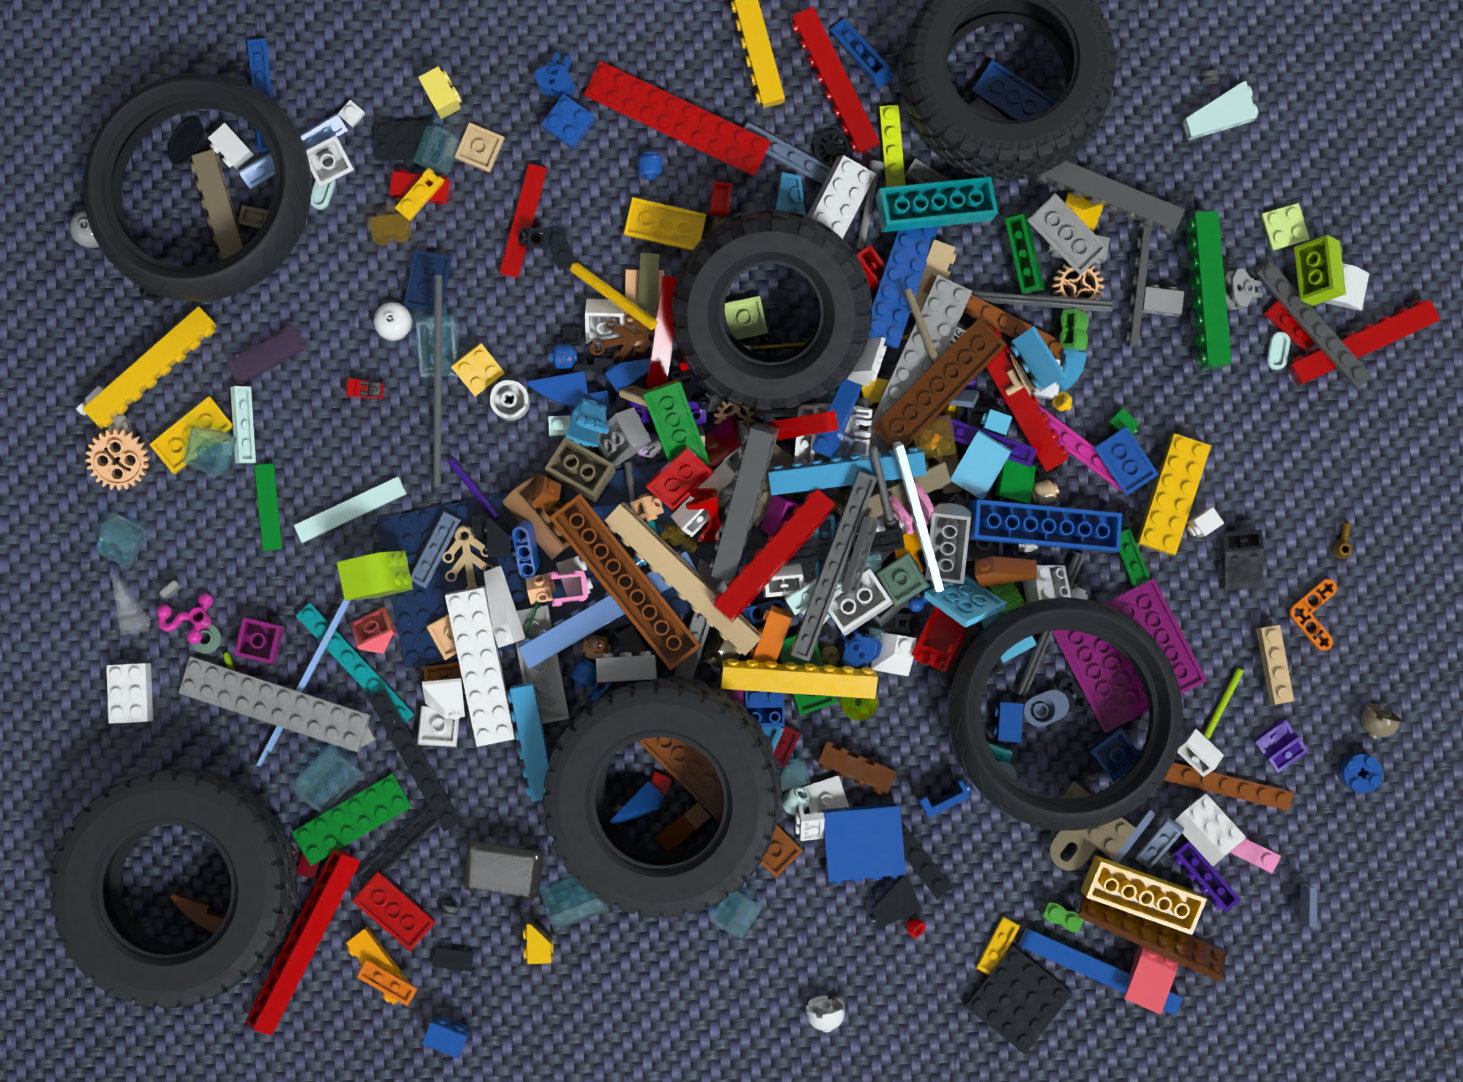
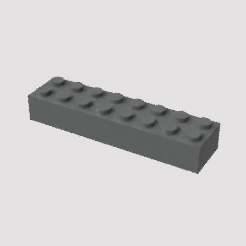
(744, 501)

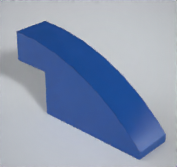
(568, 389)

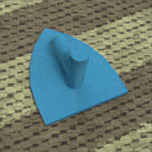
(1073, 366)

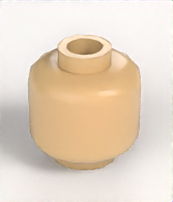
(1044, 493)

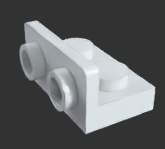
(809, 825)

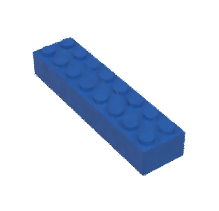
(1045, 526)

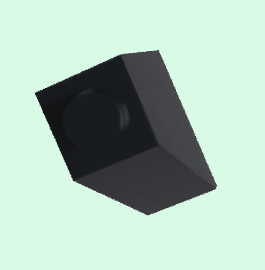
(895, 903)

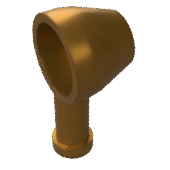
(1337, 547)

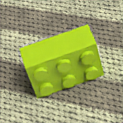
(1320, 270)

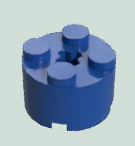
(1371, 775)

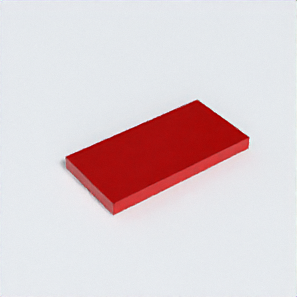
(393, 911)

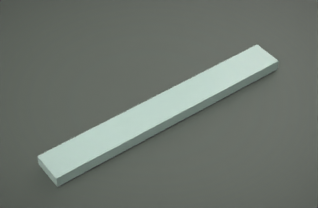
(918, 516)

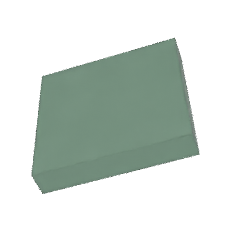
(902, 579)

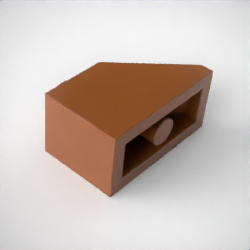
(545, 491)

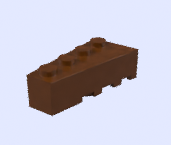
(856, 766)

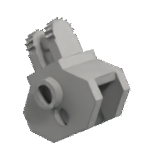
(1240, 289)

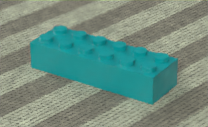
(936, 204)

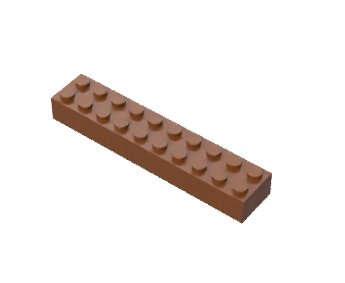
(625, 582)

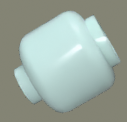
(794, 798)

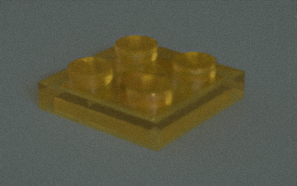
(937, 438)

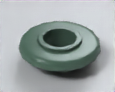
(215, 639)

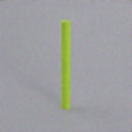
(1223, 702)

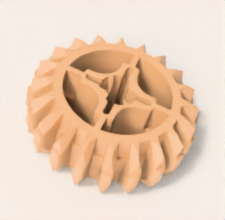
(1069, 283)

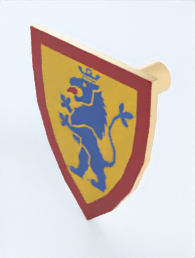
(1018, 384)

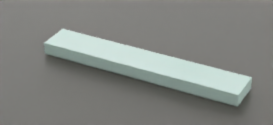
(350, 509)

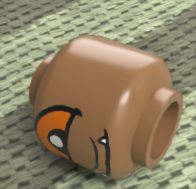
(595, 645)

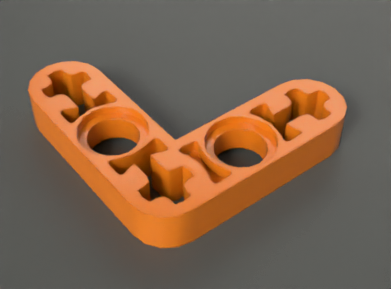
(1308, 609)

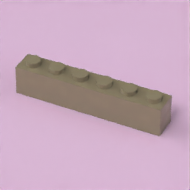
(218, 203)

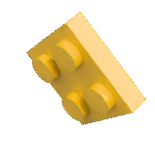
(477, 369)

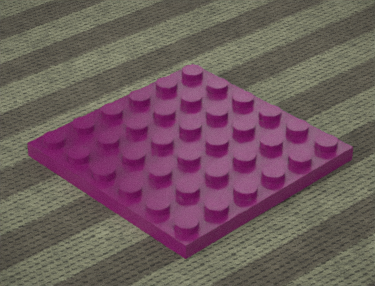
(1108, 677)

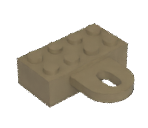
(1106, 838)

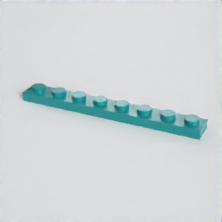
(349, 658)

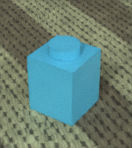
(996, 422)

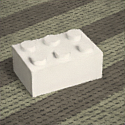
(855, 609)
(129, 693)
(1209, 829)

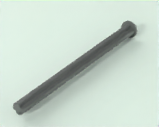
(1044, 301)
(1044, 637)

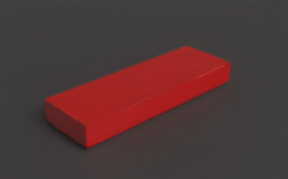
(1285, 322)

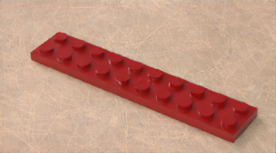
(677, 118)

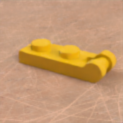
(419, 195)

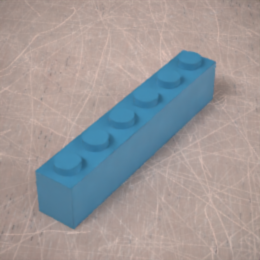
(531, 736)

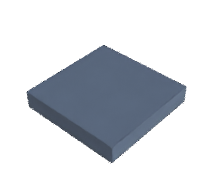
(1308, 905)

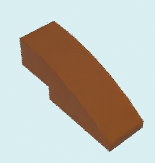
(198, 911)

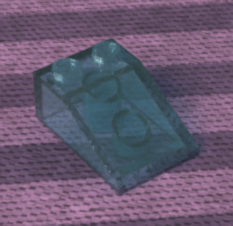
(425, 344)

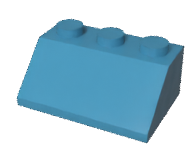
(1036, 359)

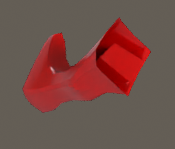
(709, 500)

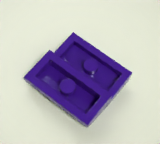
(1280, 745)

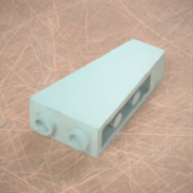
(1225, 112)

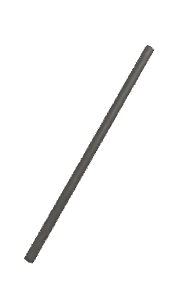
(437, 380)

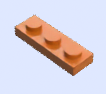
(387, 982)

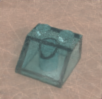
(210, 450)

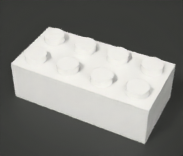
(841, 194)

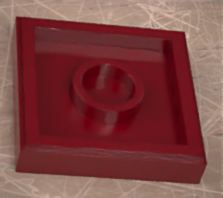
(722, 440)

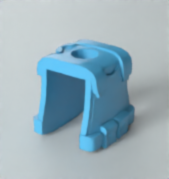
(586, 421)

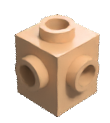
(647, 507)
(540, 588)

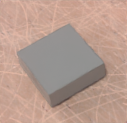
(170, 589)

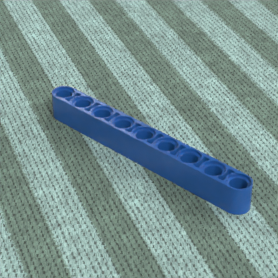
(1085, 964)

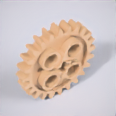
(106, 471)

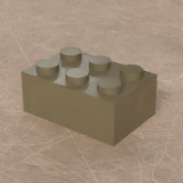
(580, 469)

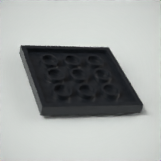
(1018, 999)

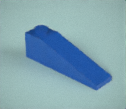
(862, 54)
(844, 402)

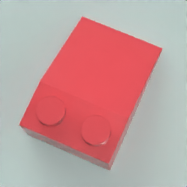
(1150, 979)

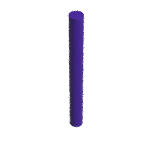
(473, 488)

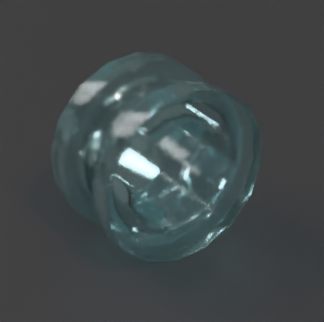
(874, 633)

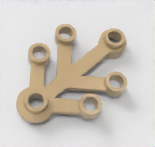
(467, 557)

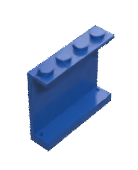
(864, 842)

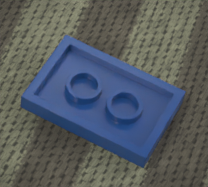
(1126, 460)

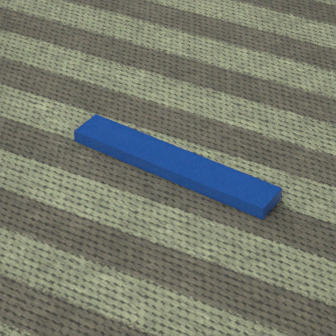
(260, 76)

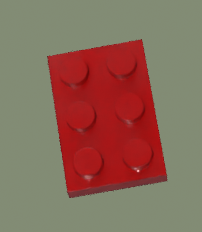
(679, 476)

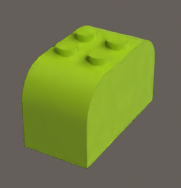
(375, 575)

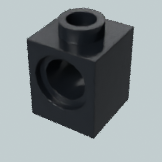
(541, 238)

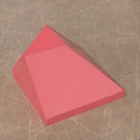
(373, 631)

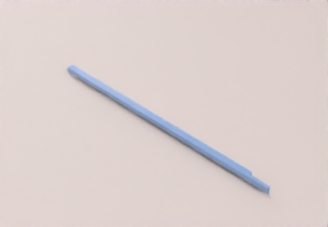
(309, 672)

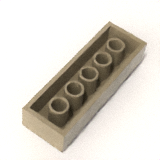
(936, 478)

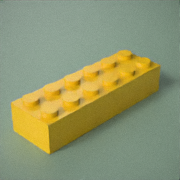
(1173, 494)
(1143, 895)

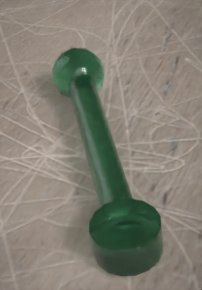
(537, 605)

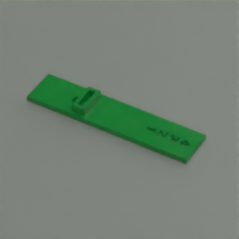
(268, 507)

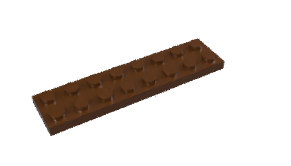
(939, 385)
(1156, 937)

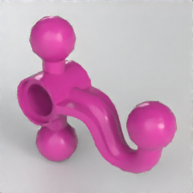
(193, 636)

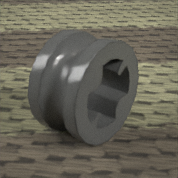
(1209, 77)
(449, 910)

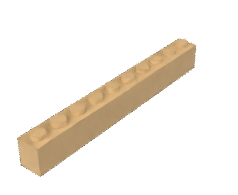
(681, 576)

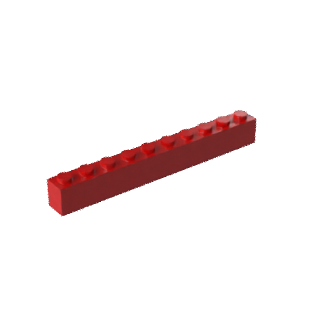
(302, 941)

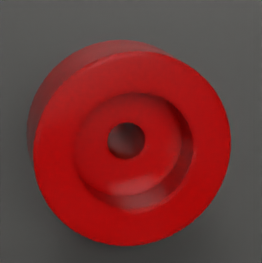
(915, 927)

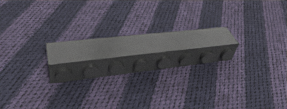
(1114, 196)

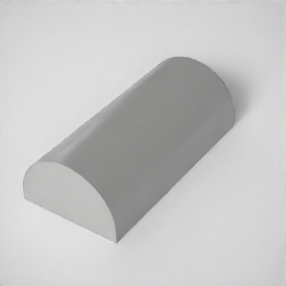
(950, 541)

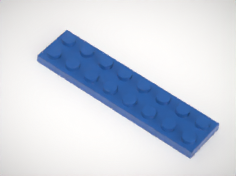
(901, 271)

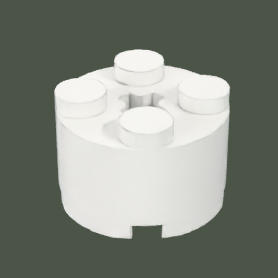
(520, 402)

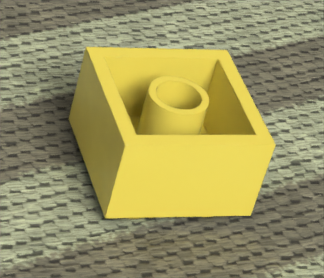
(438, 89)

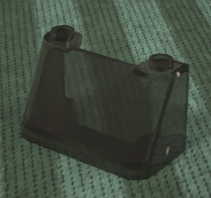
(503, 869)

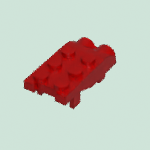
(940, 641)

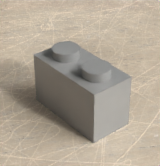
(1163, 301)

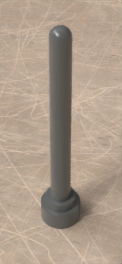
(890, 521)

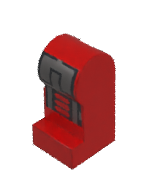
(364, 389)

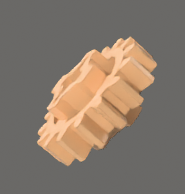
(734, 409)

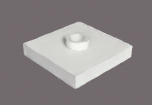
(436, 729)
(826, 795)

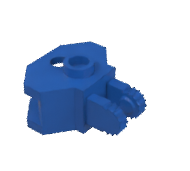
(555, 77)
(858, 647)

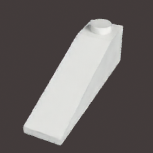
(502, 610)

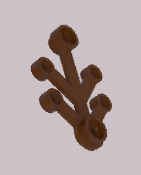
(627, 338)

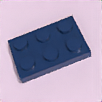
(422, 279)

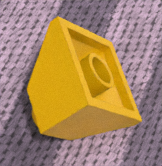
(1084, 210)

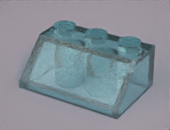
(326, 779)
(570, 903)

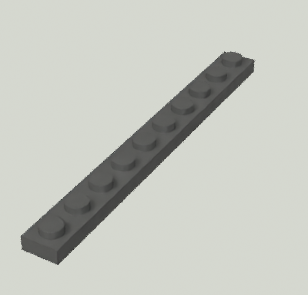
(833, 565)

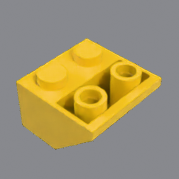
(539, 944)

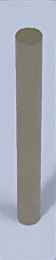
(921, 325)

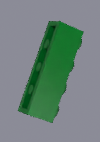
(1025, 254)

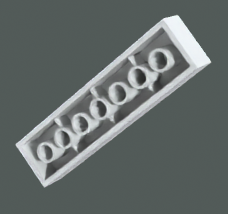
(480, 666)

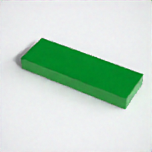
(1132, 559)

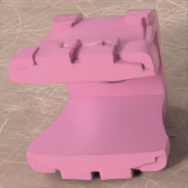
(904, 514)
(555, 575)

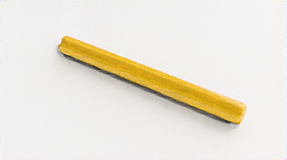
(614, 296)

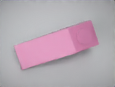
(1256, 855)

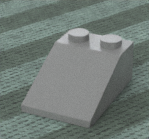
(624, 437)

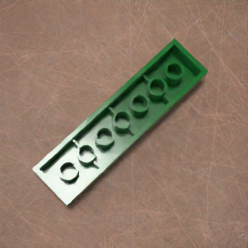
(1209, 290)

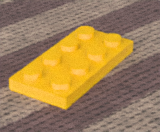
(664, 224)
(173, 443)

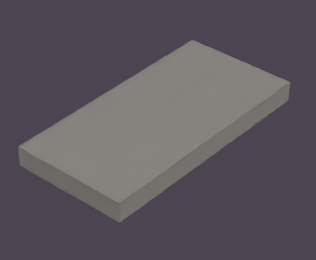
(1067, 234)

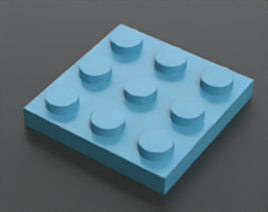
(966, 602)

